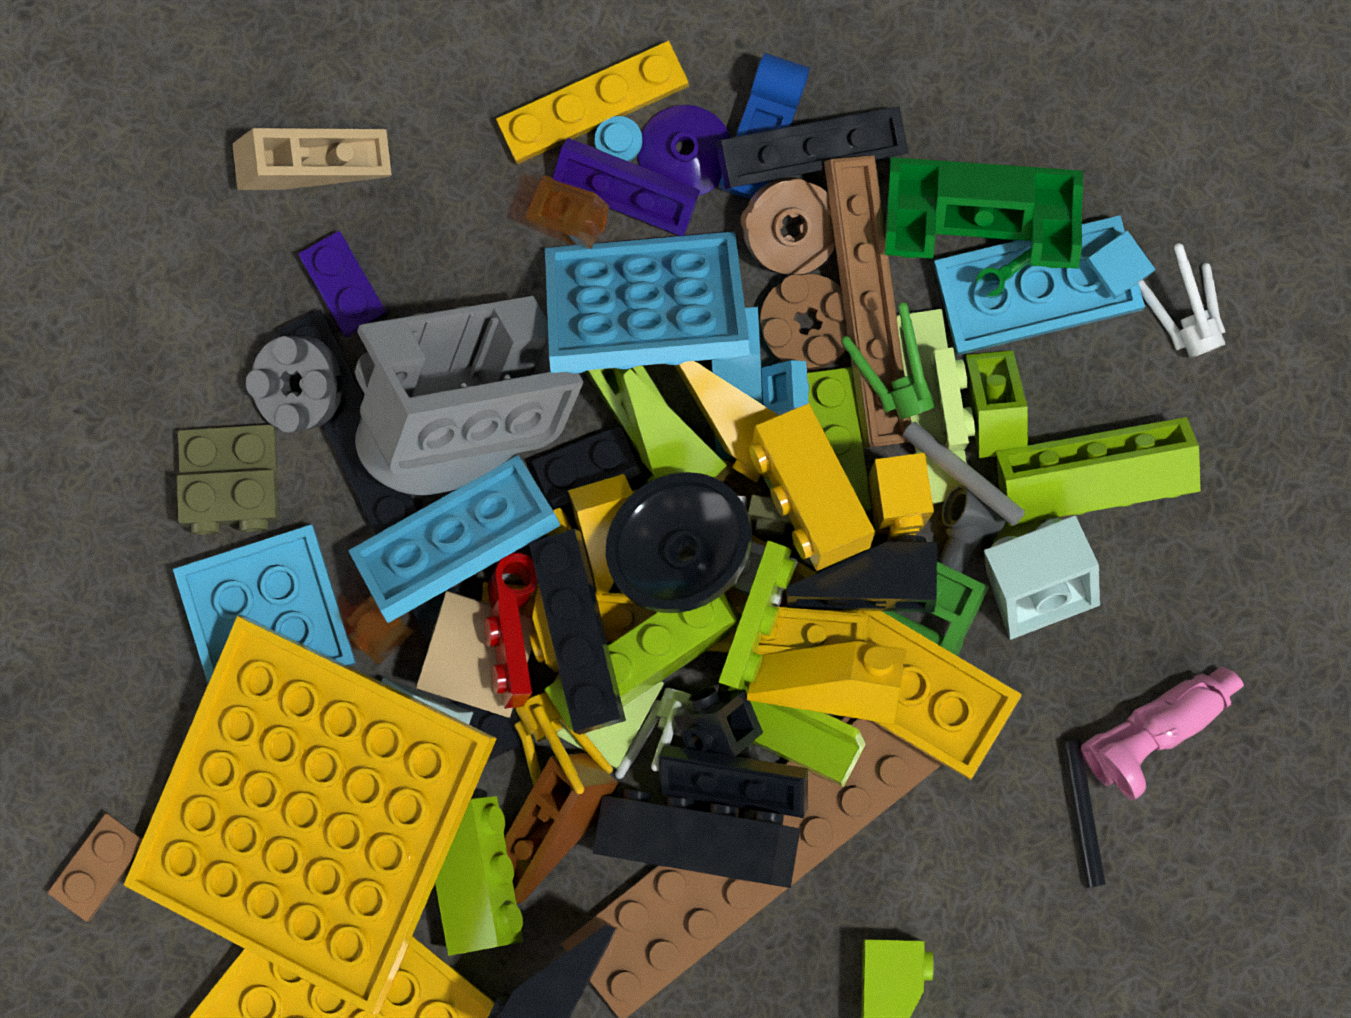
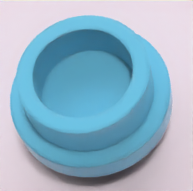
(619, 137)

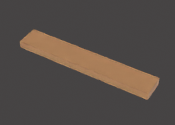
(866, 291)

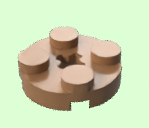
(764, 218)
(797, 296)

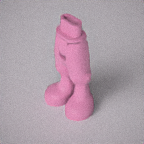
(1159, 726)

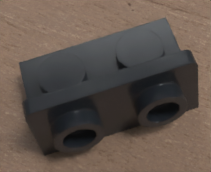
(586, 463)

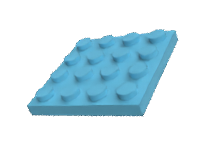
(645, 303)

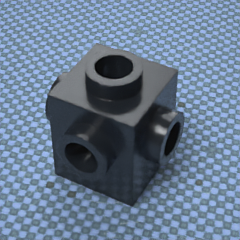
(718, 722)

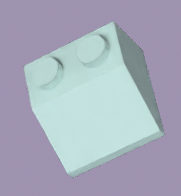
(1043, 576)

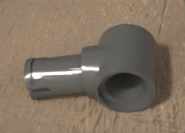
(968, 526)

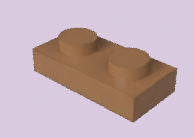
(96, 867)

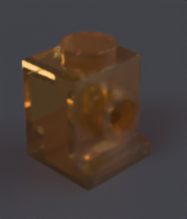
(567, 212)
(373, 633)

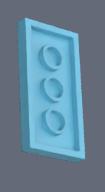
(1034, 299)
(453, 538)

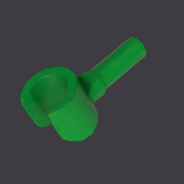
(1005, 272)

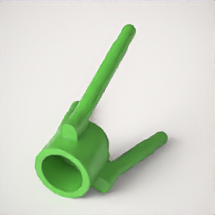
(910, 392)

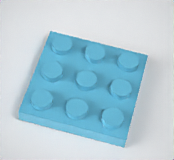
(272, 583)

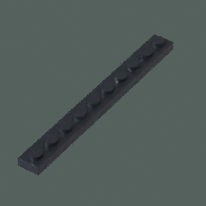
(387, 507)

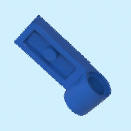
(771, 104)

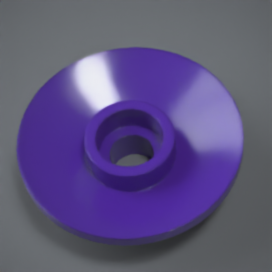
(679, 123)

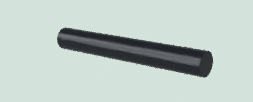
(1083, 813)

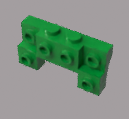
(984, 203)

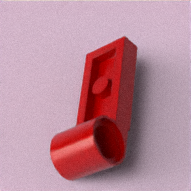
(504, 629)

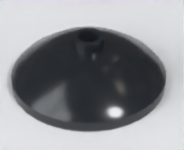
(663, 525)

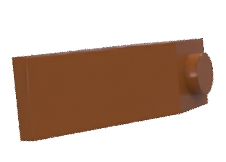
(554, 820)

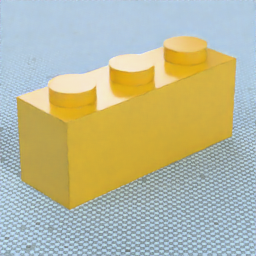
(811, 487)
(900, 495)

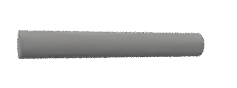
(963, 473)

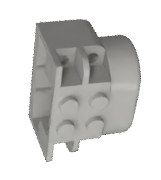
(458, 394)

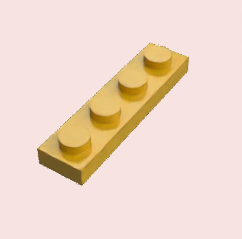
(591, 101)

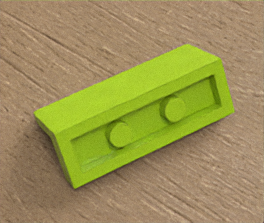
(809, 739)

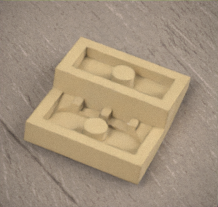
(458, 656)

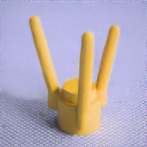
(543, 720)

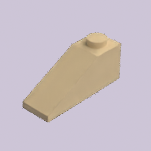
(309, 157)

